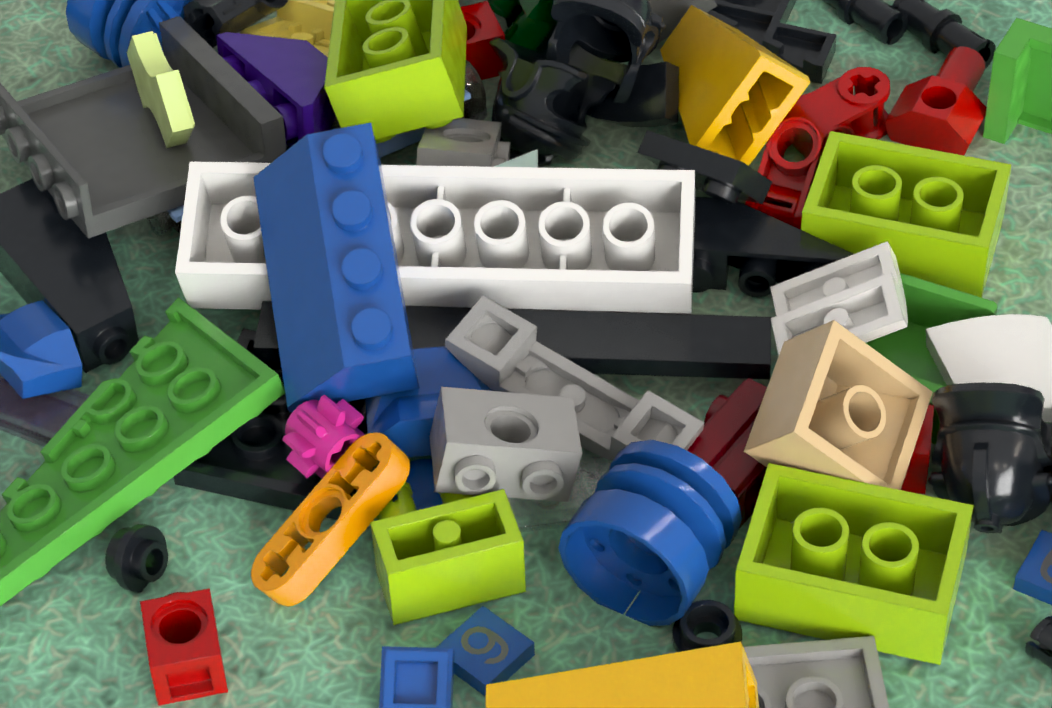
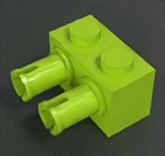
(447, 553)

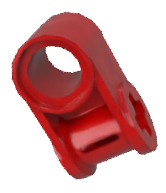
(838, 110)
(789, 179)

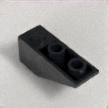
(755, 244)

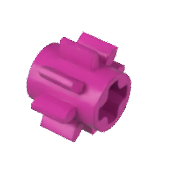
(321, 434)

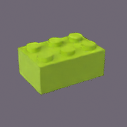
(397, 64)
(928, 204)
(852, 562)

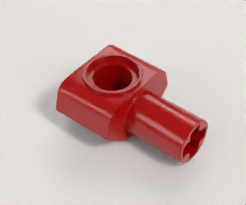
(942, 108)

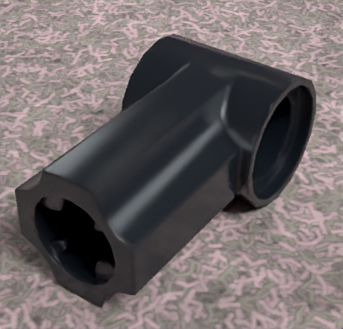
(223, 16)

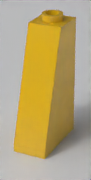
(729, 86)
(683, 679)

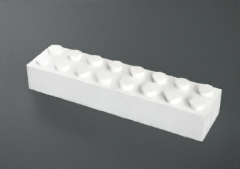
(472, 233)

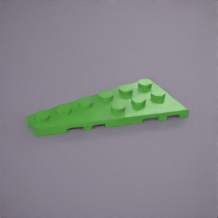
(129, 440)

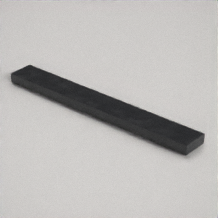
(605, 340)

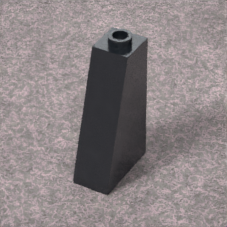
(68, 271)

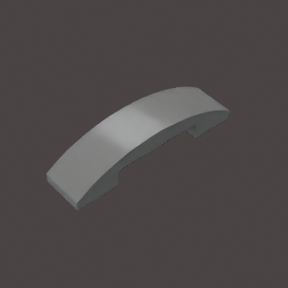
(507, 358)

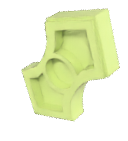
(160, 89)

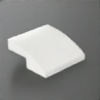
(856, 292)
(996, 351)

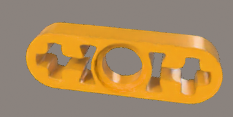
(303, 526)

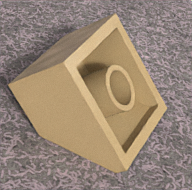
(839, 410)

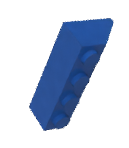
(334, 270)

